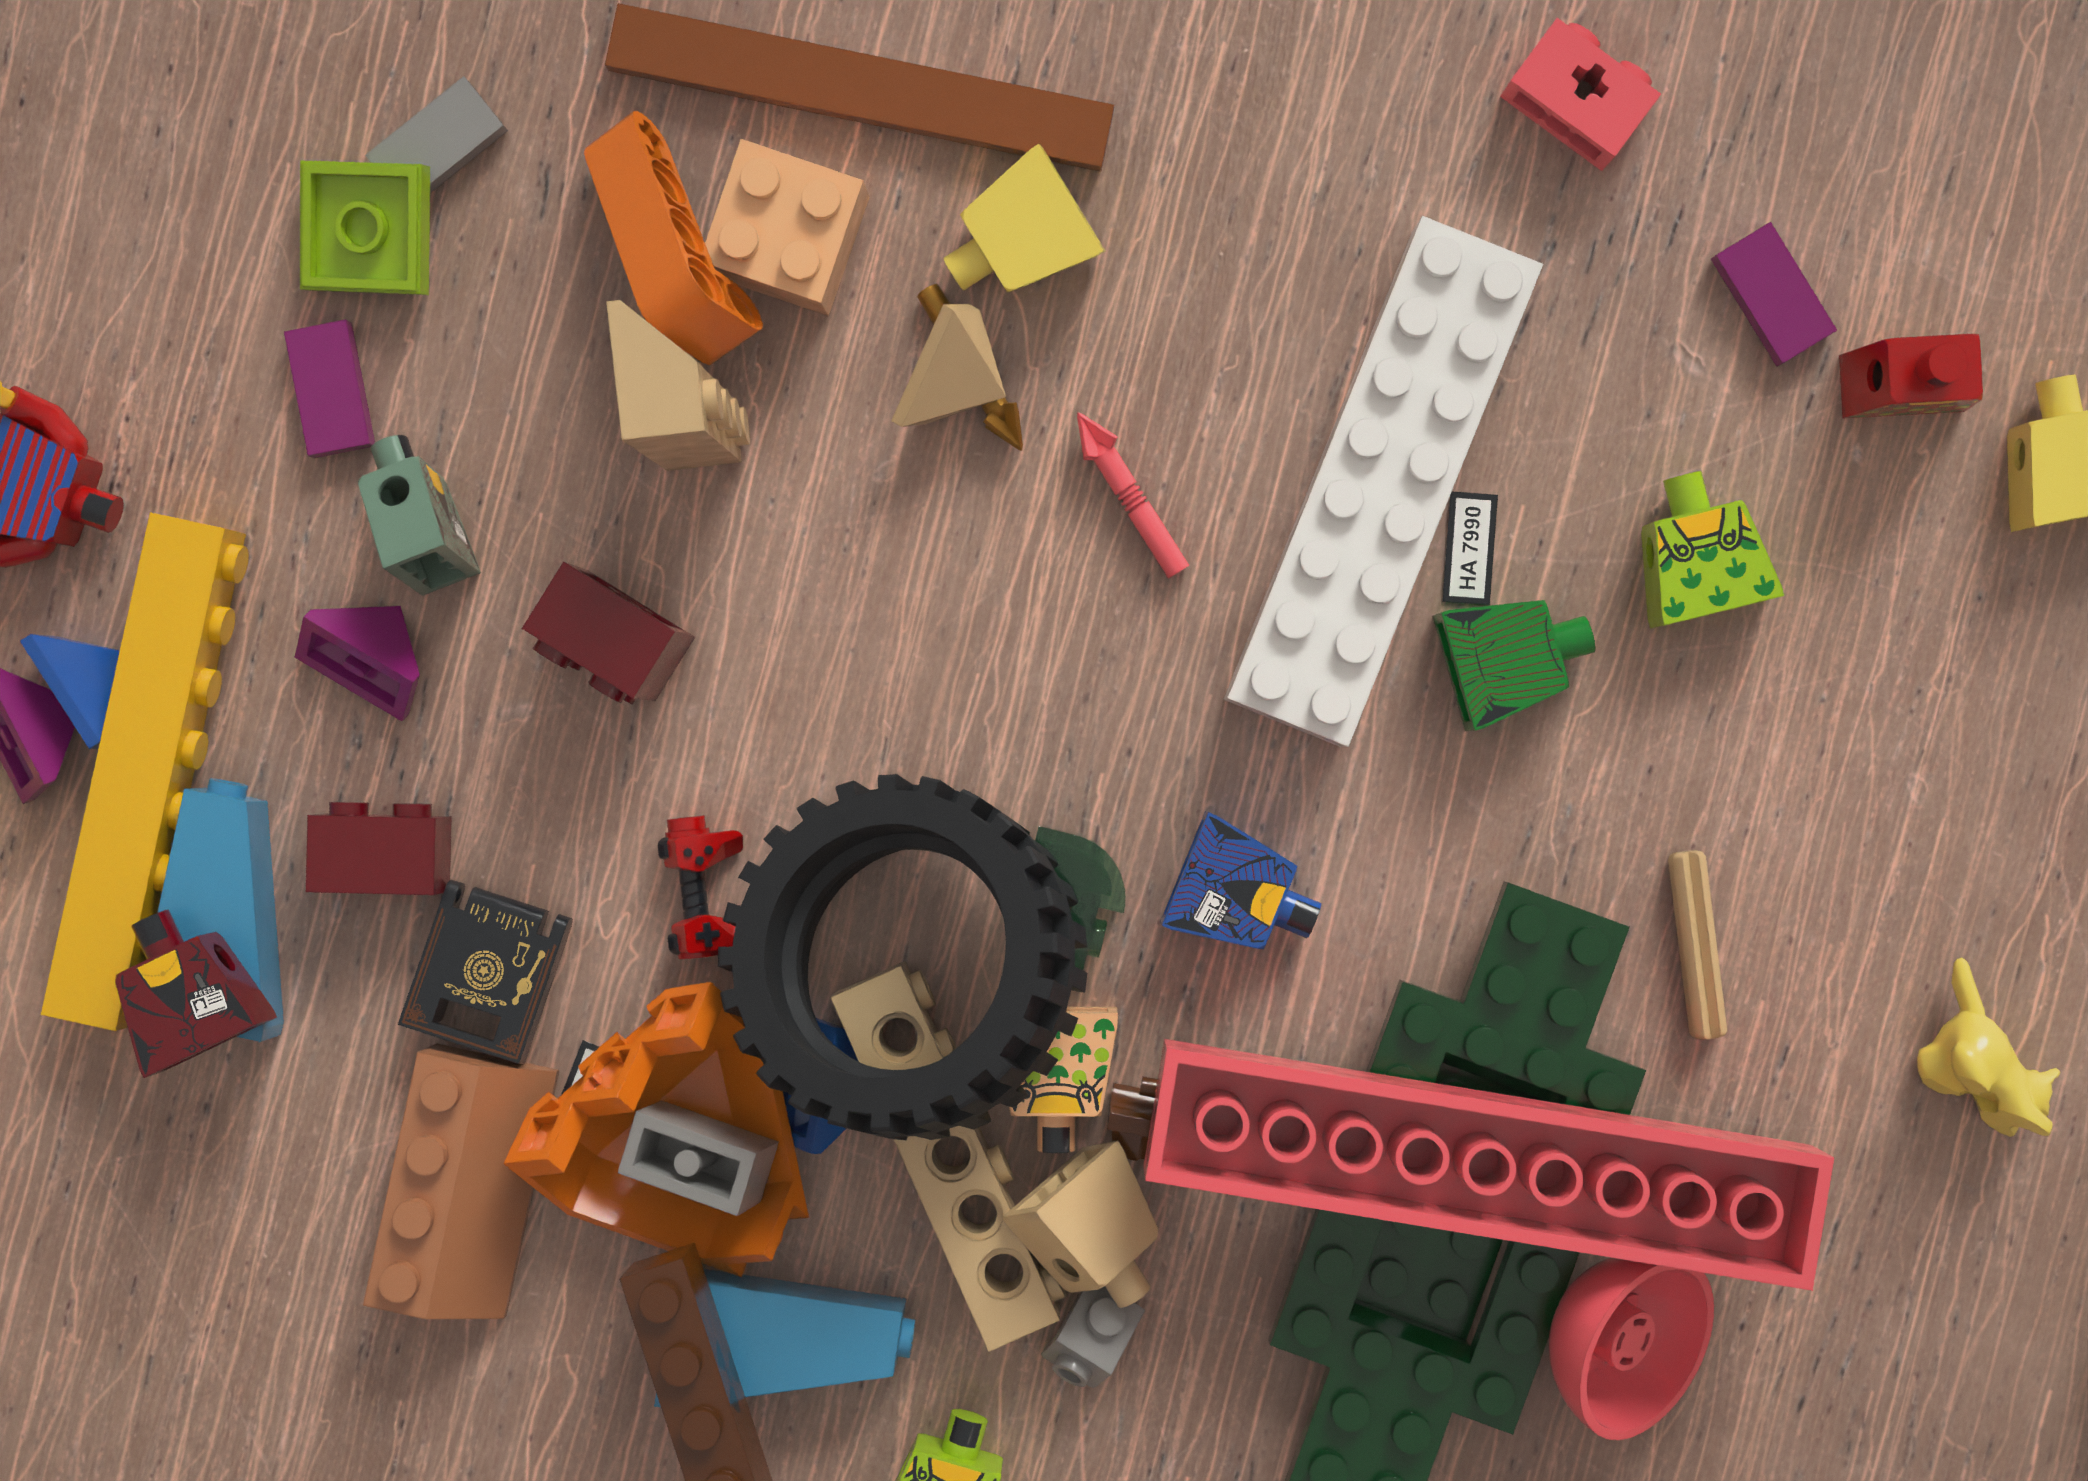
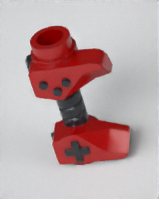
(691, 850)

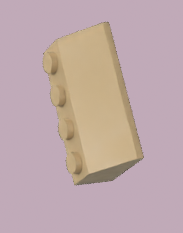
(669, 401)

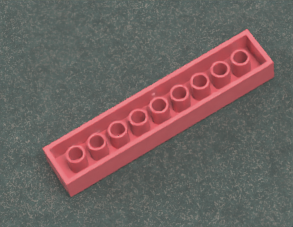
(1488, 1164)

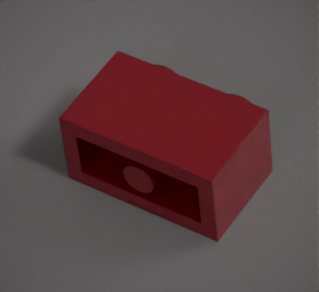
(378, 852)

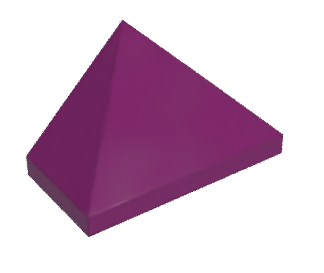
(364, 653)
(32, 735)

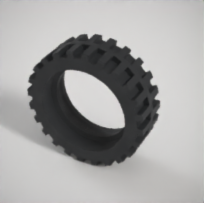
(780, 922)

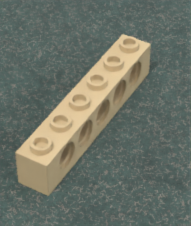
(999, 1308)

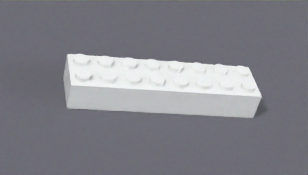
(1383, 481)

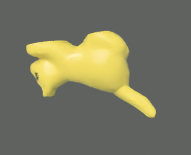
(1978, 1060)

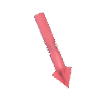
(1099, 446)

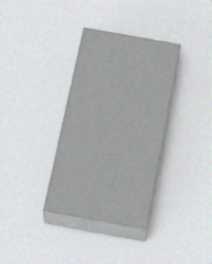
(443, 134)

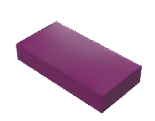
(1773, 294)
(329, 388)

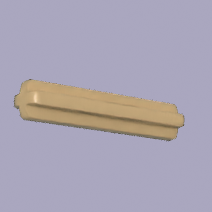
(1697, 944)

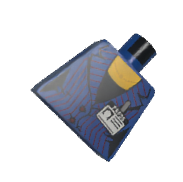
(1236, 889)

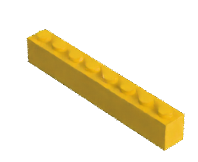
(144, 759)

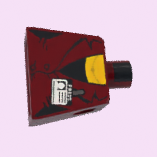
(185, 995)

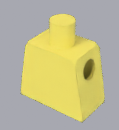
(1023, 228)
(2049, 459)

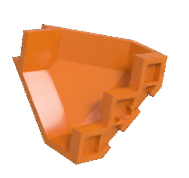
(677, 1056)

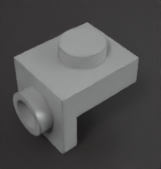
(1092, 1338)

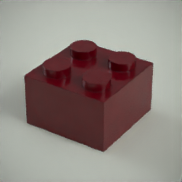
(608, 633)

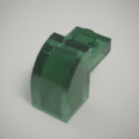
(1093, 879)

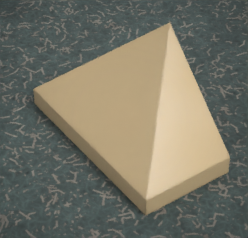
(952, 371)

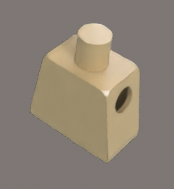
(1089, 1224)

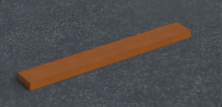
(858, 87)

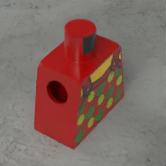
(1917, 379)

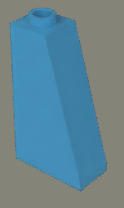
(224, 883)
(807, 1334)

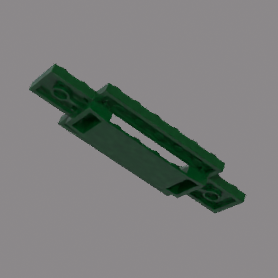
(1397, 1299)

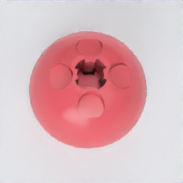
(1629, 1343)

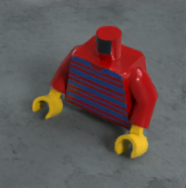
(46, 480)

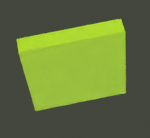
(364, 227)

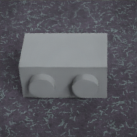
(698, 1157)

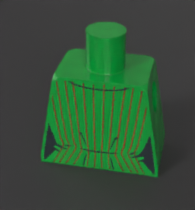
(1507, 657)

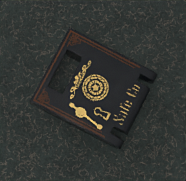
(490, 962)

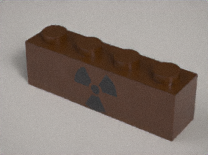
(693, 1368)

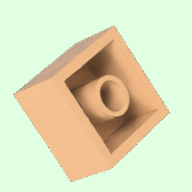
(786, 226)

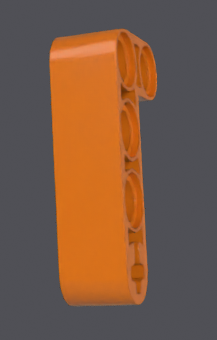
(663, 243)

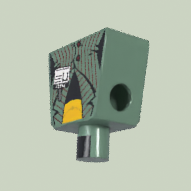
(415, 519)

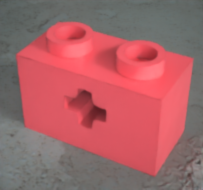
(1608, 115)

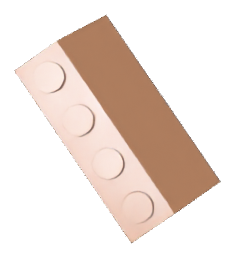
(450, 1202)

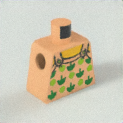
(1076, 1081)

